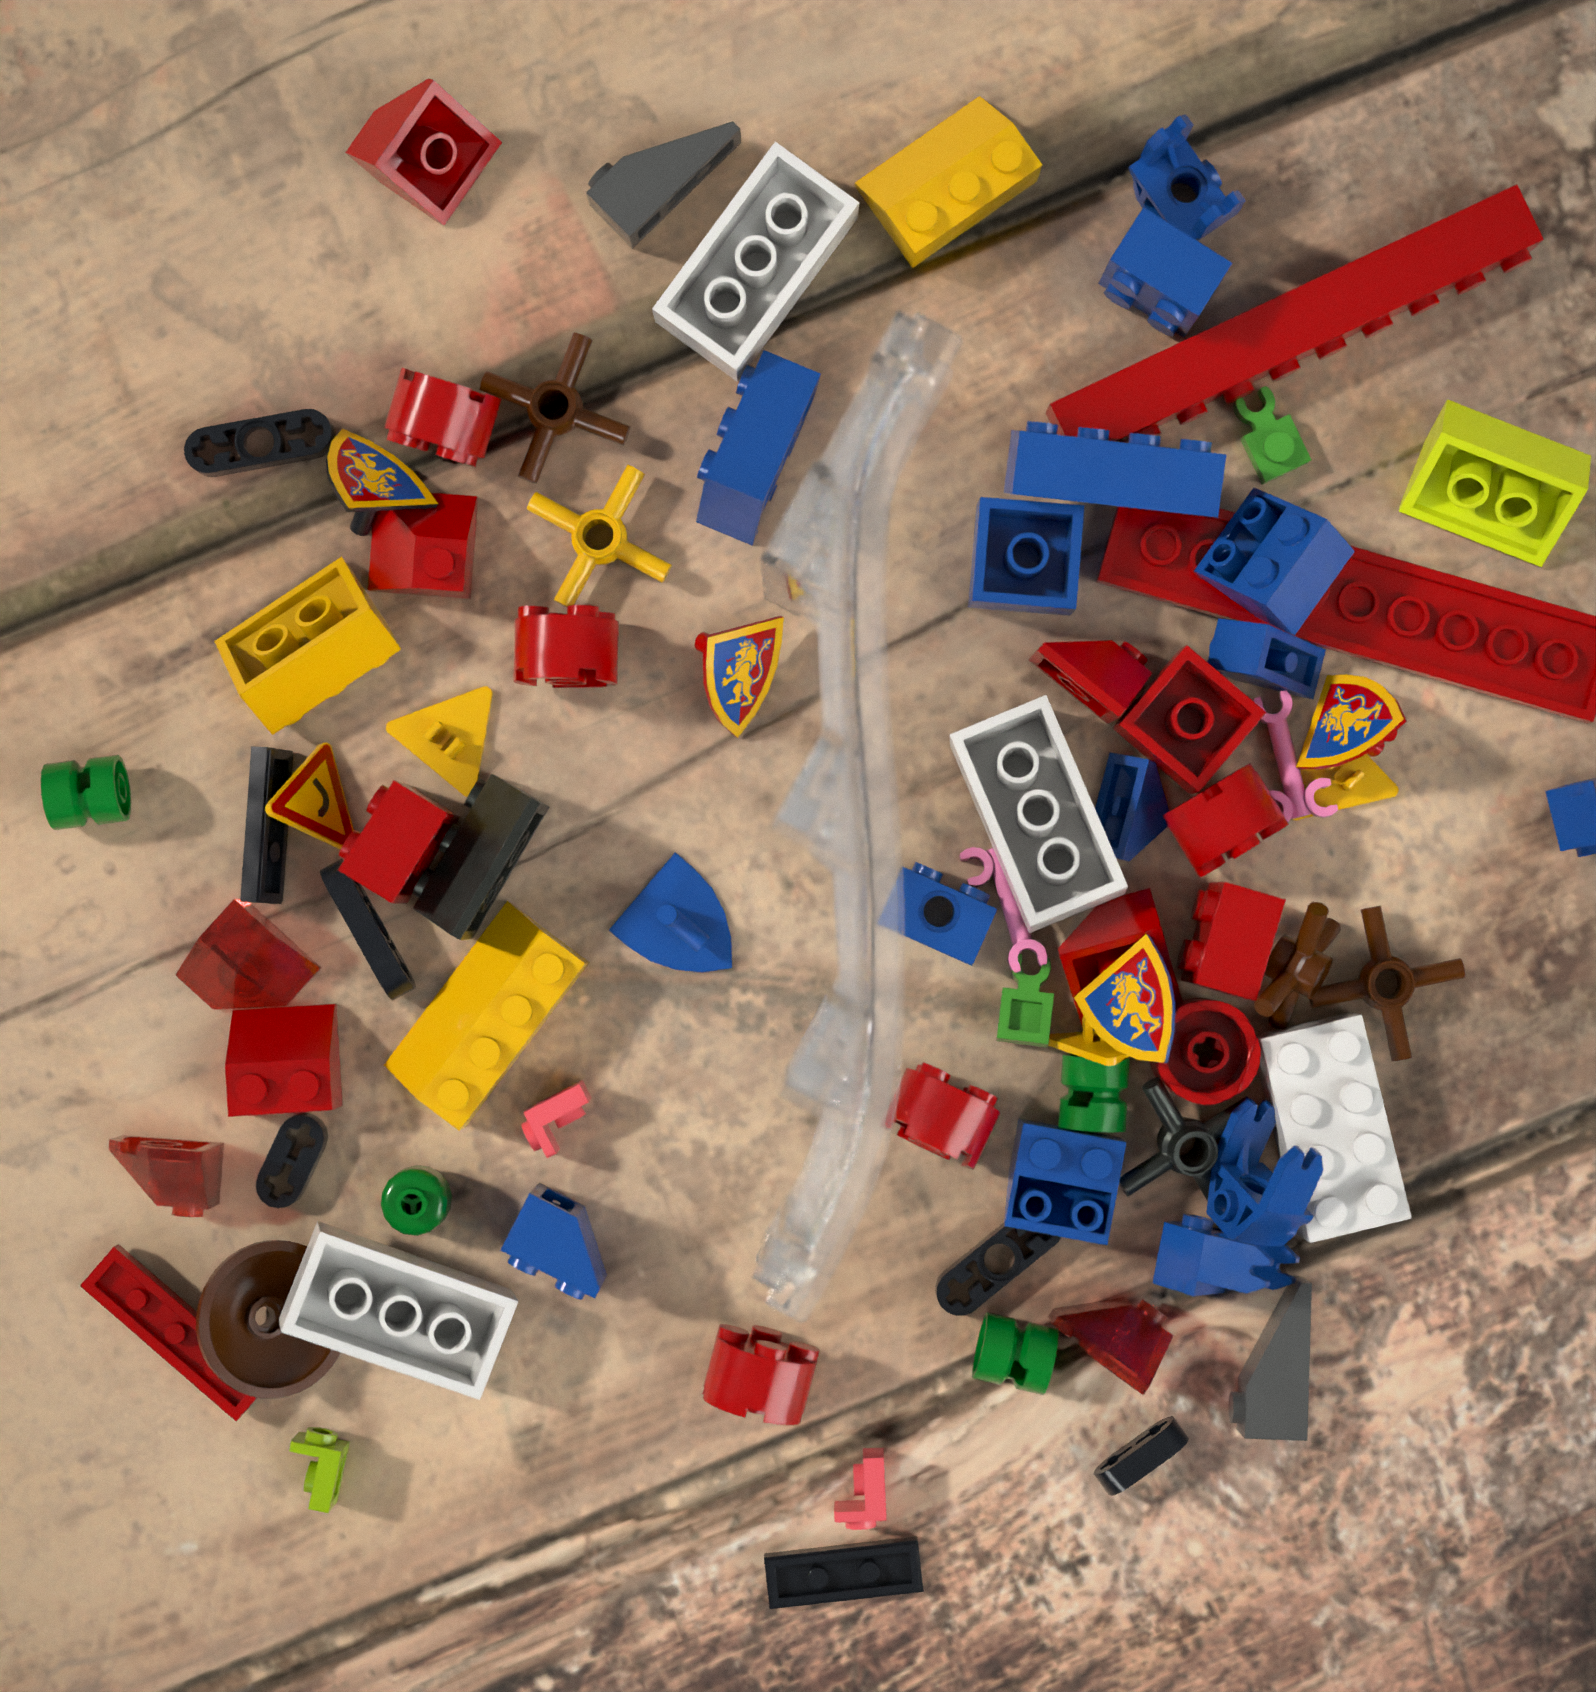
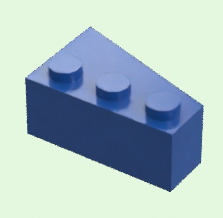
(754, 445)

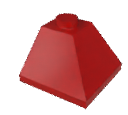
(425, 149)
(425, 549)
(1095, 673)
(1107, 935)

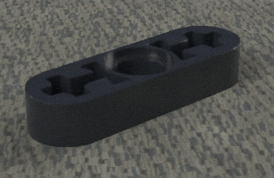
(224, 461)
(368, 931)
(976, 1292)

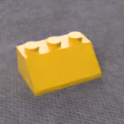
(949, 179)
(306, 646)

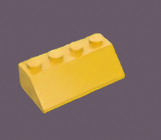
(485, 1016)

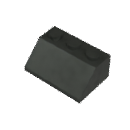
(478, 857)

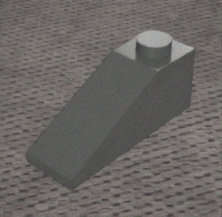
(652, 182)
(1275, 1378)

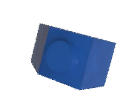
(1266, 657)

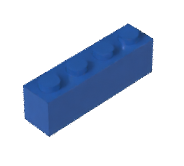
(1115, 472)

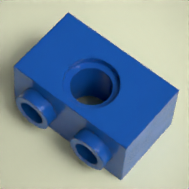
(970, 914)

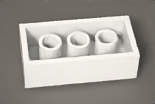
(756, 261)
(1038, 814)
(1331, 1101)
(398, 1310)

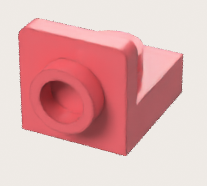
(562, 1108)
(868, 1481)

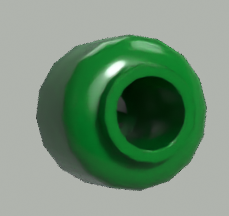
(431, 1190)

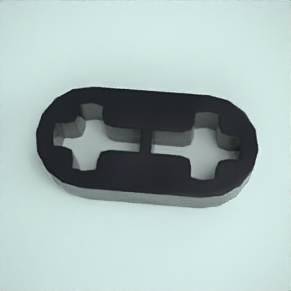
(280, 1155)
(1141, 1456)

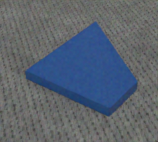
(1131, 804)

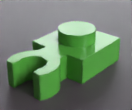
(1274, 444)
(1026, 1011)

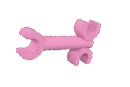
(1295, 800)
(1017, 929)

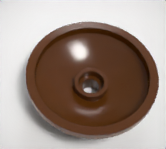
(250, 1355)

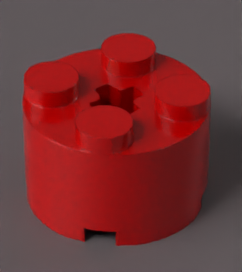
(443, 414)
(566, 648)
(1225, 820)
(1234, 1056)
(943, 1116)
(760, 1374)

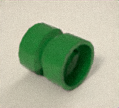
(79, 793)
(1093, 1095)
(1015, 1353)

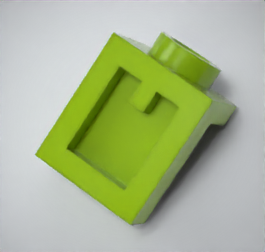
(325, 1476)

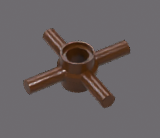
(535, 398)
(1298, 966)
(1407, 981)

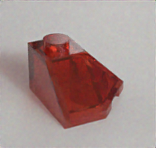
(246, 962)
(173, 1171)
(1118, 1336)

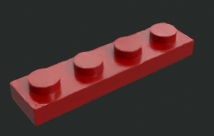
(161, 1322)

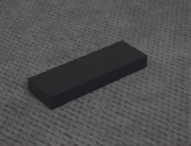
(264, 836)
(843, 1572)

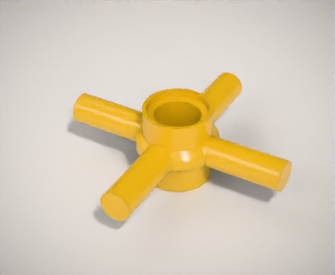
(579, 526)

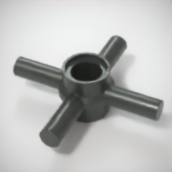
(1171, 1136)

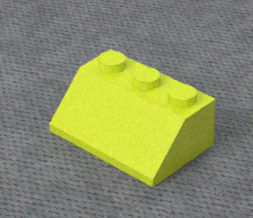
(1496, 483)

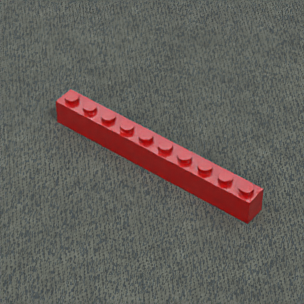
(1306, 321)

